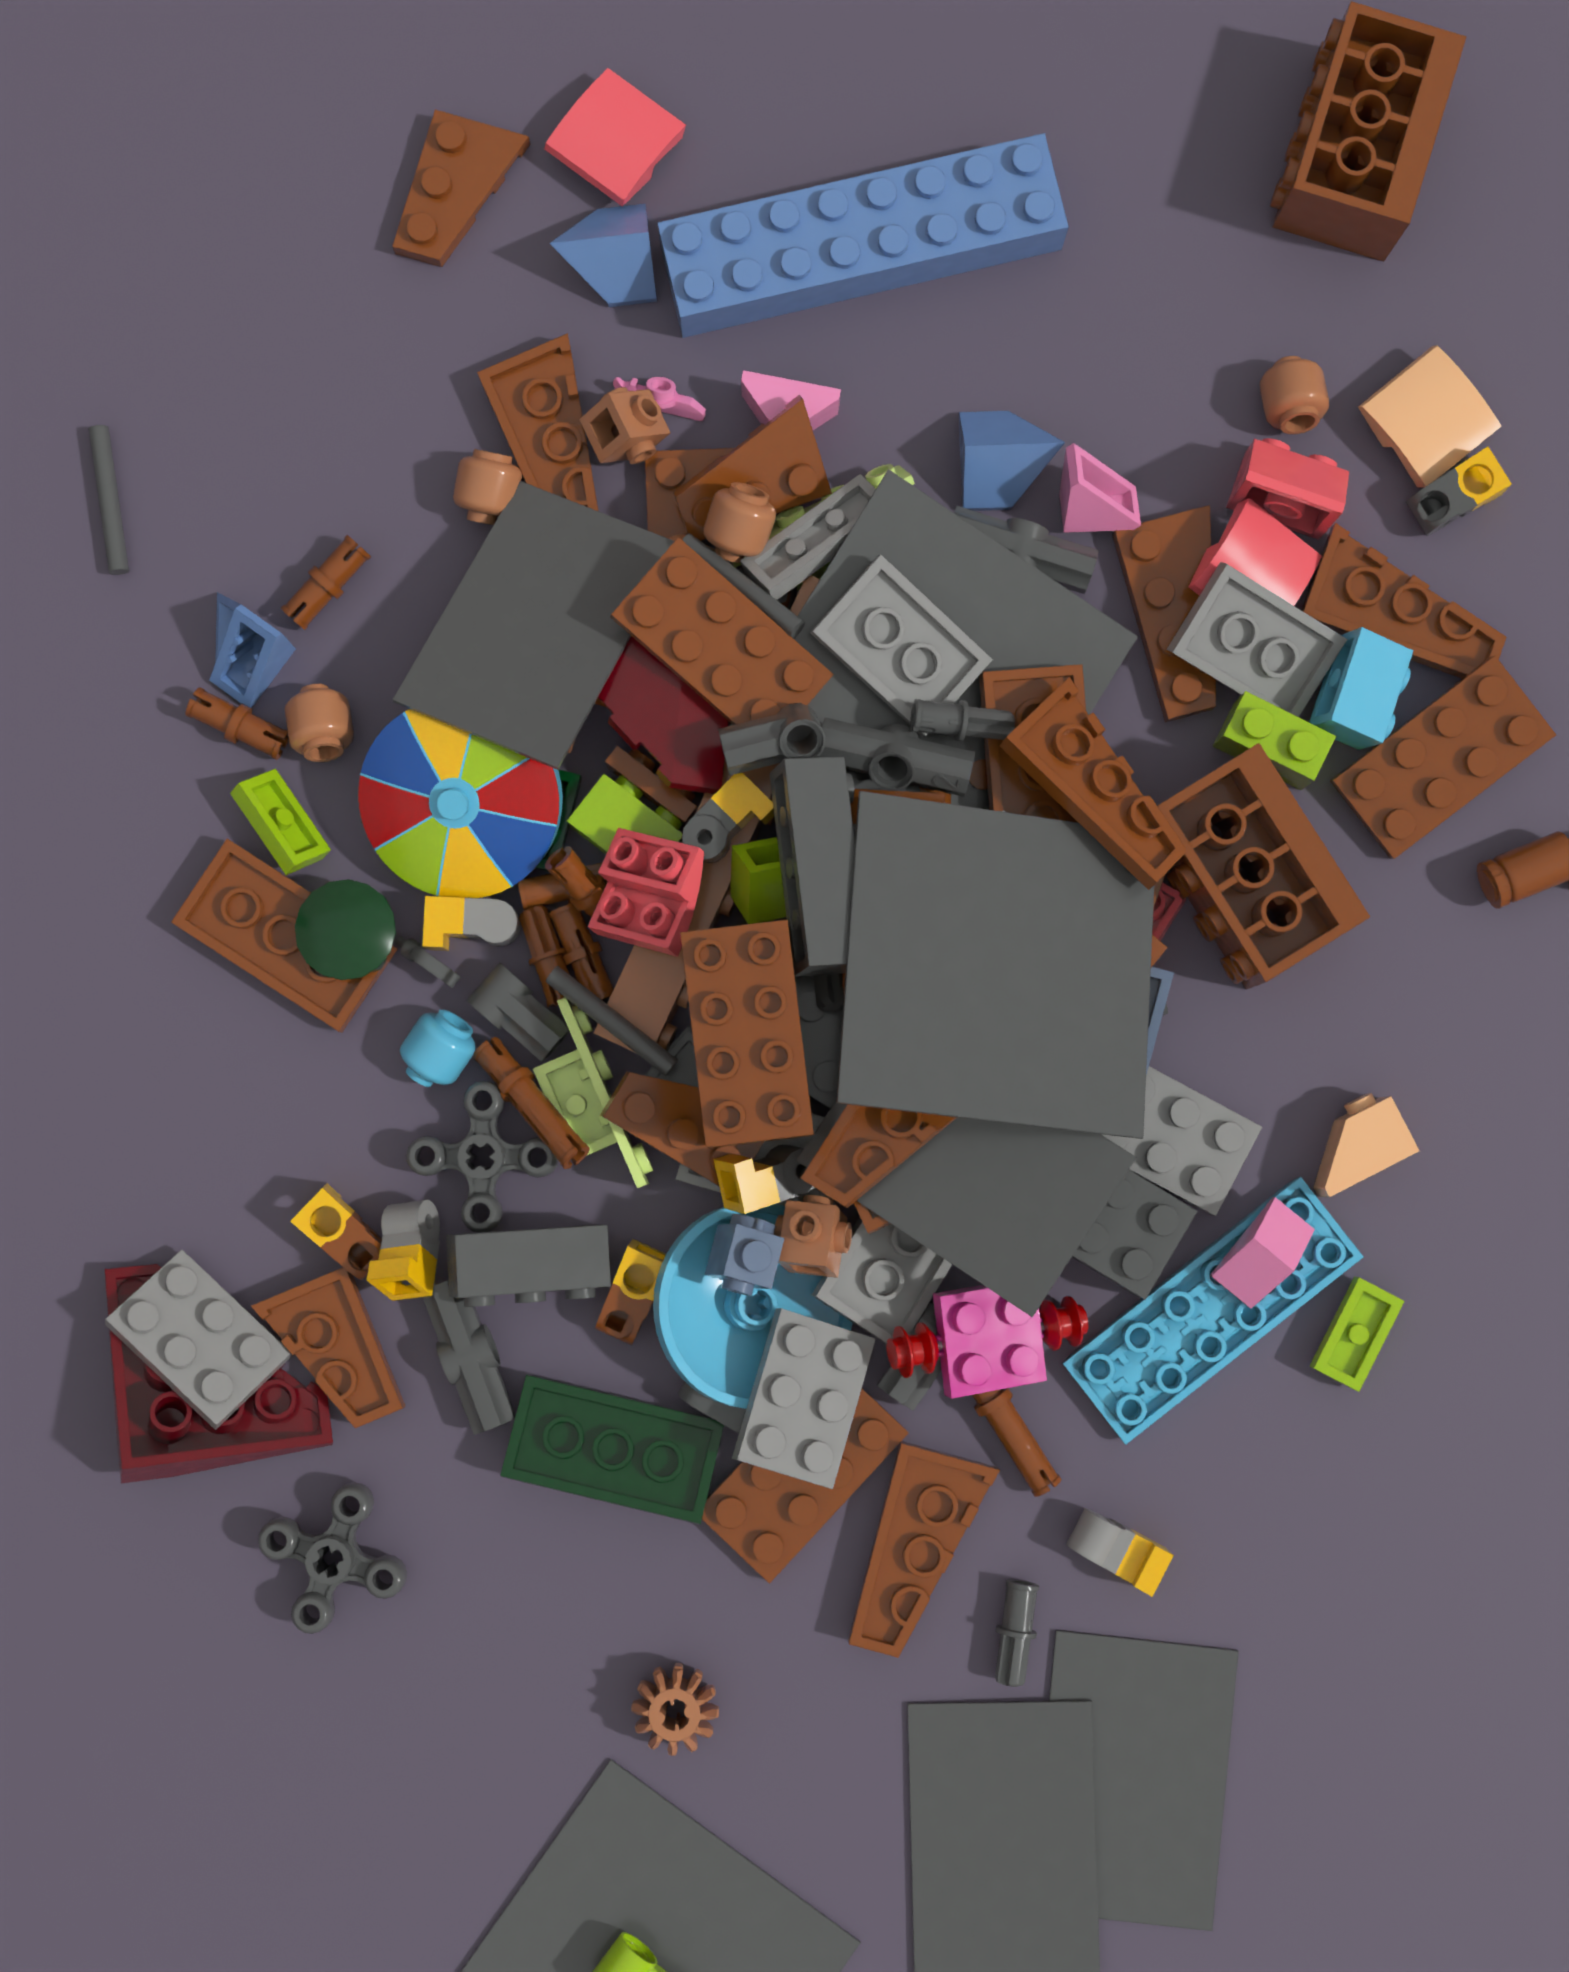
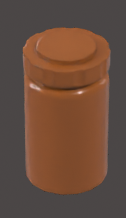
(1525, 870)

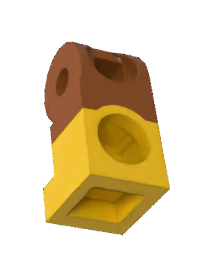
(339, 1231)
(631, 1292)

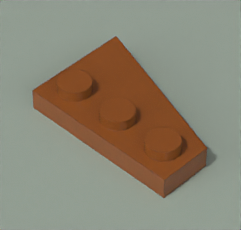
(452, 181)
(336, 1342)

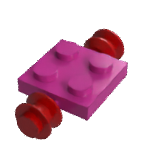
(986, 1341)

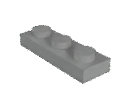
(809, 540)

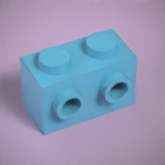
(1362, 689)

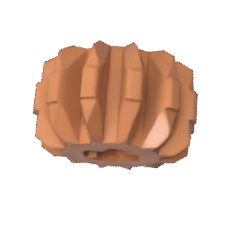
(654, 1709)

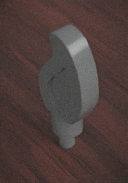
(414, 951)

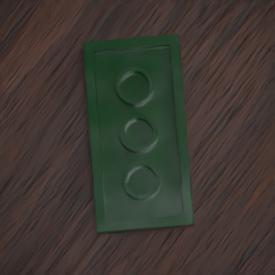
(612, 1449)

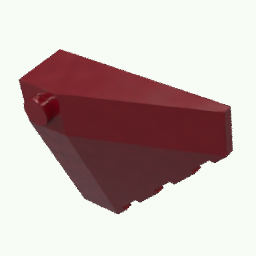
(667, 719)
(168, 1438)

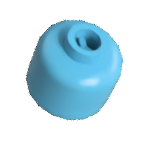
(437, 1048)

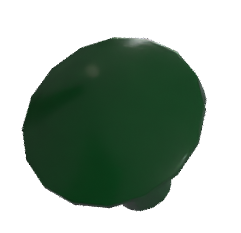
(345, 929)

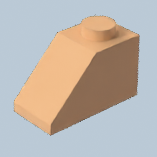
(1363, 1144)

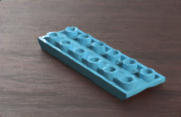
(1196, 1326)

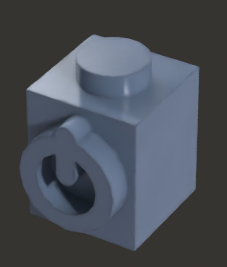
(745, 1254)

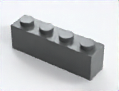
(815, 859)

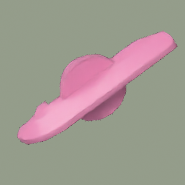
(667, 397)

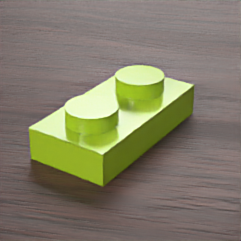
(280, 821)
(1357, 1333)

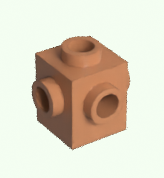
(625, 426)
(814, 1236)

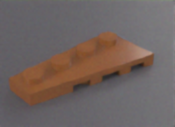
(1157, 570)

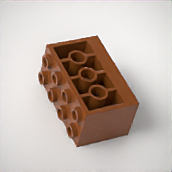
(1366, 131)
(1285, 867)
(746, 1034)

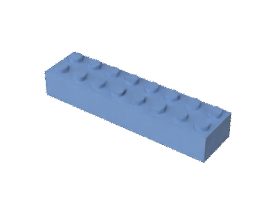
(863, 235)

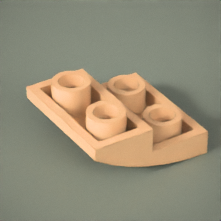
(1429, 416)

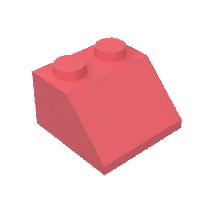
(1293, 488)

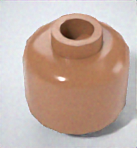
(1294, 395)
(485, 485)
(739, 521)
(319, 723)

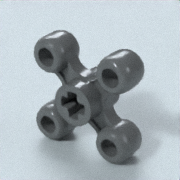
(459, 1156)
(324, 1578)

